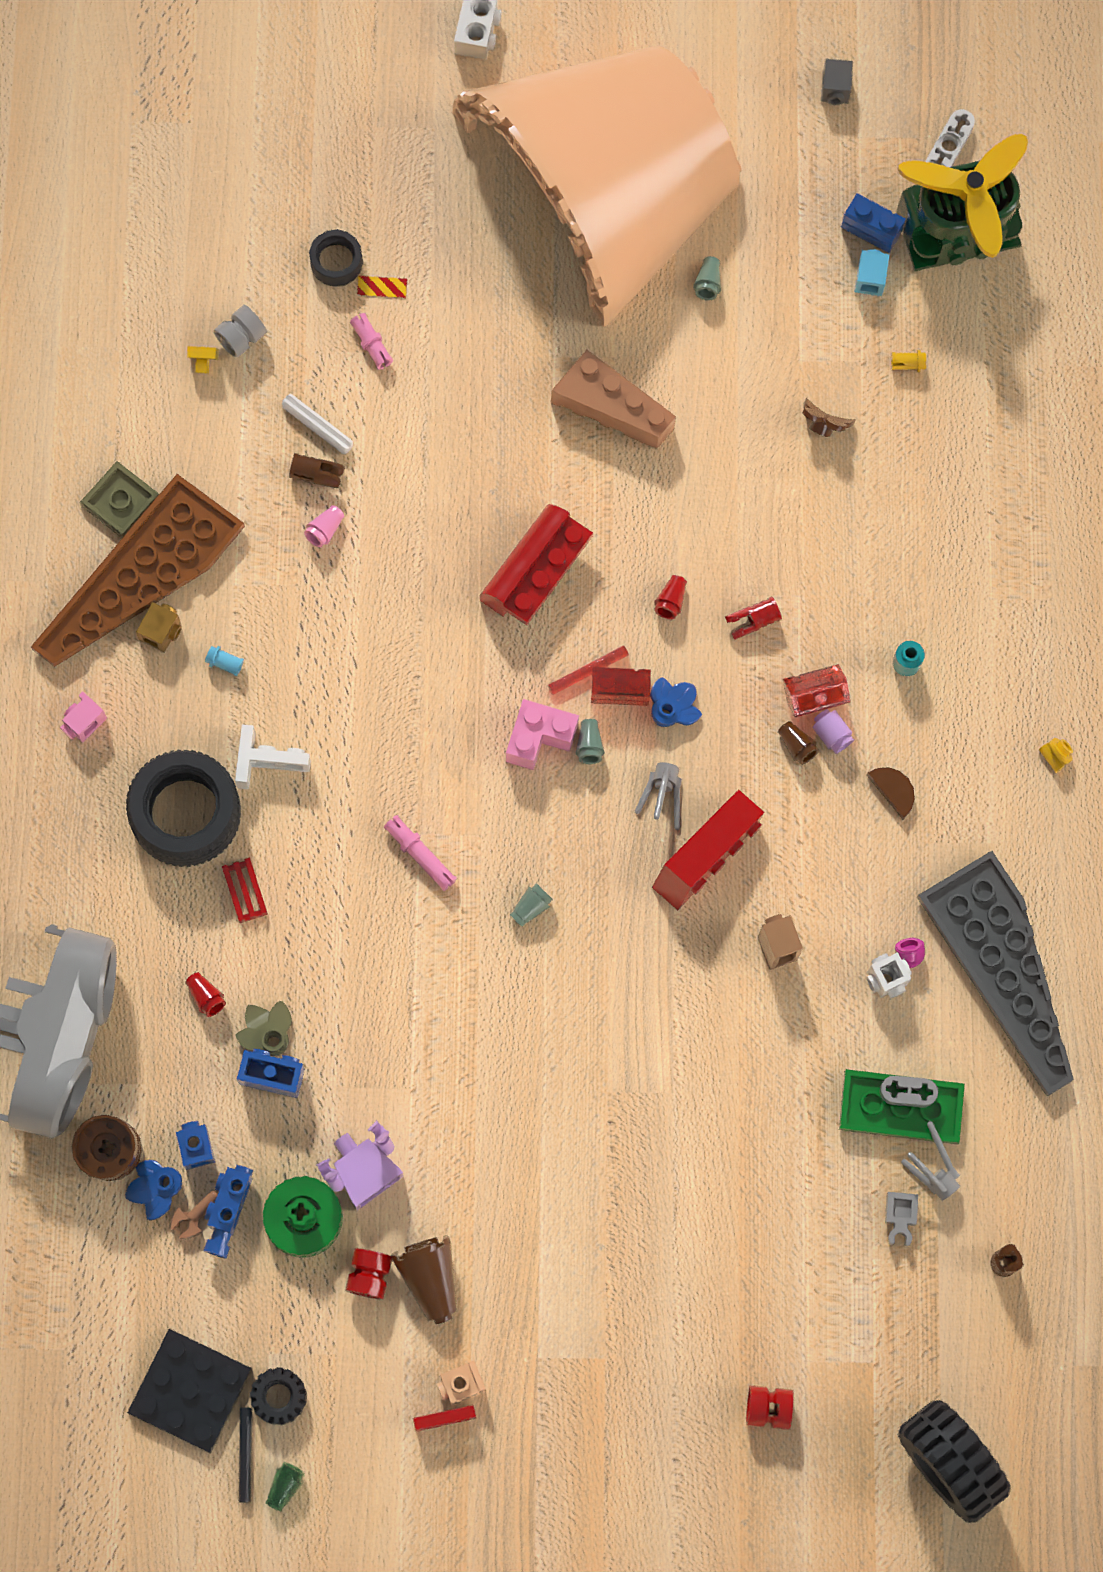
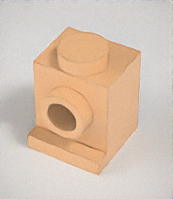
(473, 1386)

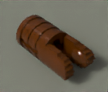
(316, 471)
(1007, 1251)

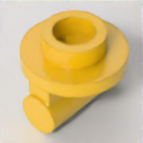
(1057, 753)

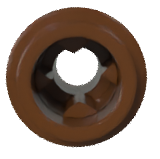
(798, 743)

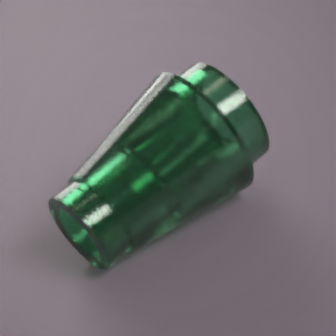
(284, 1485)

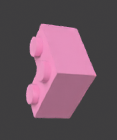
(538, 726)

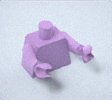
(363, 1168)

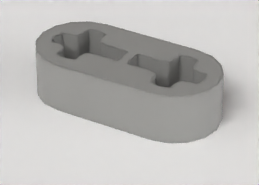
(908, 1084)

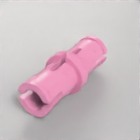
(371, 341)

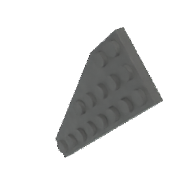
(993, 941)

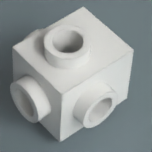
(893, 966)

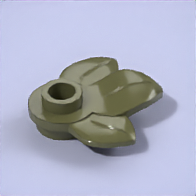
(265, 1025)

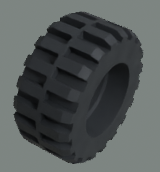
(954, 1461)

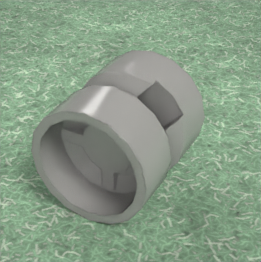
(242, 329)

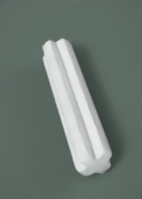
(317, 424)

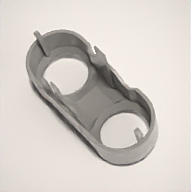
(58, 1031)

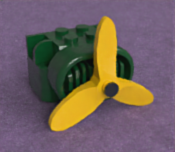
(963, 207)

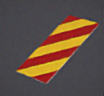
(382, 286)

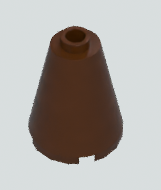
(429, 1276)

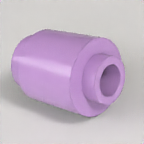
(832, 730)

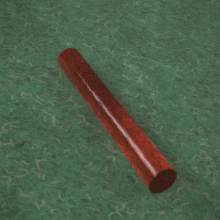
(586, 670)

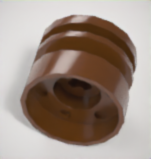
(92, 1139)

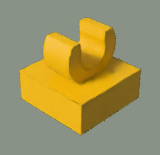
(202, 357)

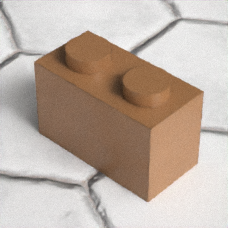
(779, 941)

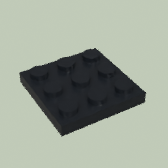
(189, 1390)

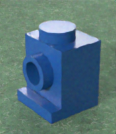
(199, 1155)

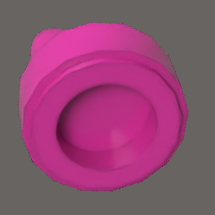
(911, 950)

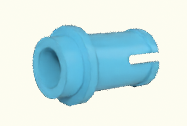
(224, 660)

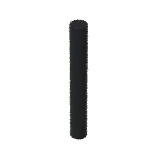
(245, 1454)

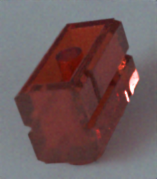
(620, 686)
(816, 690)

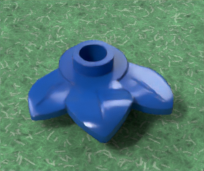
(676, 700)
(149, 1188)

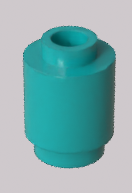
(908, 666)

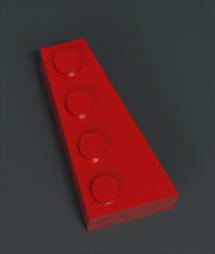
(707, 849)

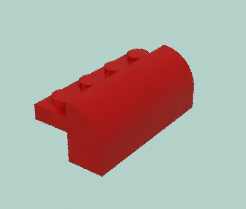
(536, 564)

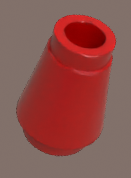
(670, 600)
(206, 995)

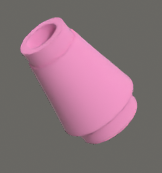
(324, 526)

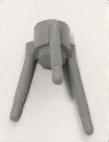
(665, 779)
(940, 1182)

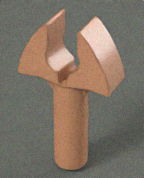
(194, 1215)

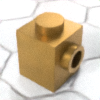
(159, 626)

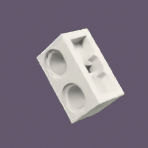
(475, 26)

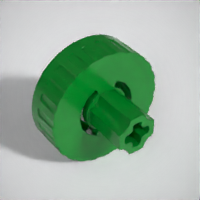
(286, 1202)

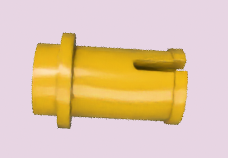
(908, 361)

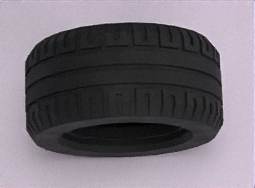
(165, 771)

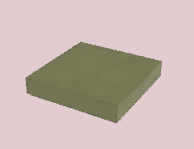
(119, 499)

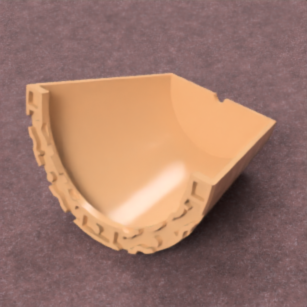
(622, 156)

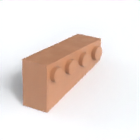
(607, 397)

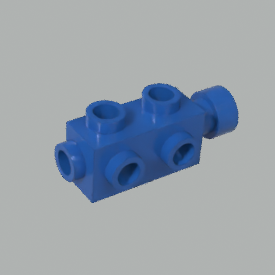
(226, 1202)

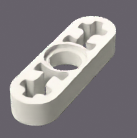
(949, 134)

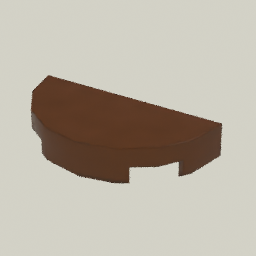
(895, 788)

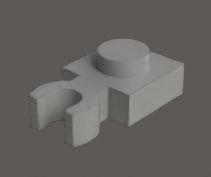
(901, 1211)

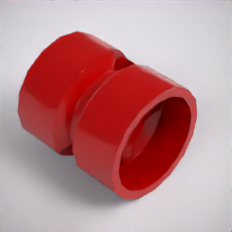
(369, 1273)
(759, 1403)

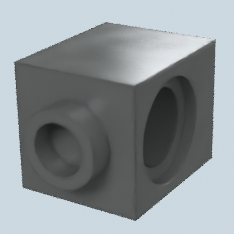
(836, 81)

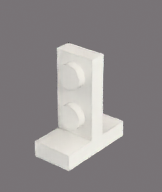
(265, 757)

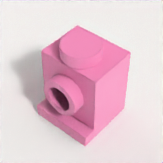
(82, 718)

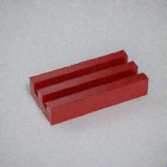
(237, 866)
(444, 1418)

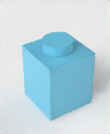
(872, 272)

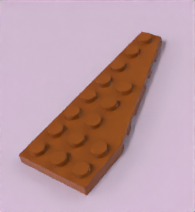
(159, 554)

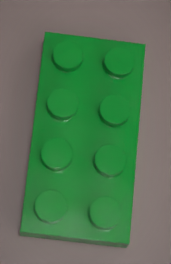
(867, 1113)

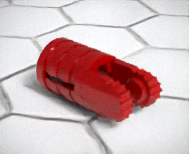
(758, 615)

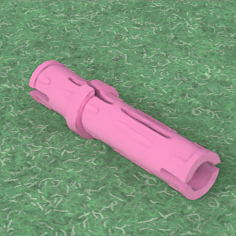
(411, 843)

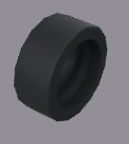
(330, 238)

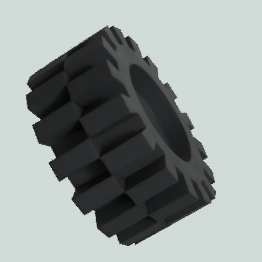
(265, 1382)

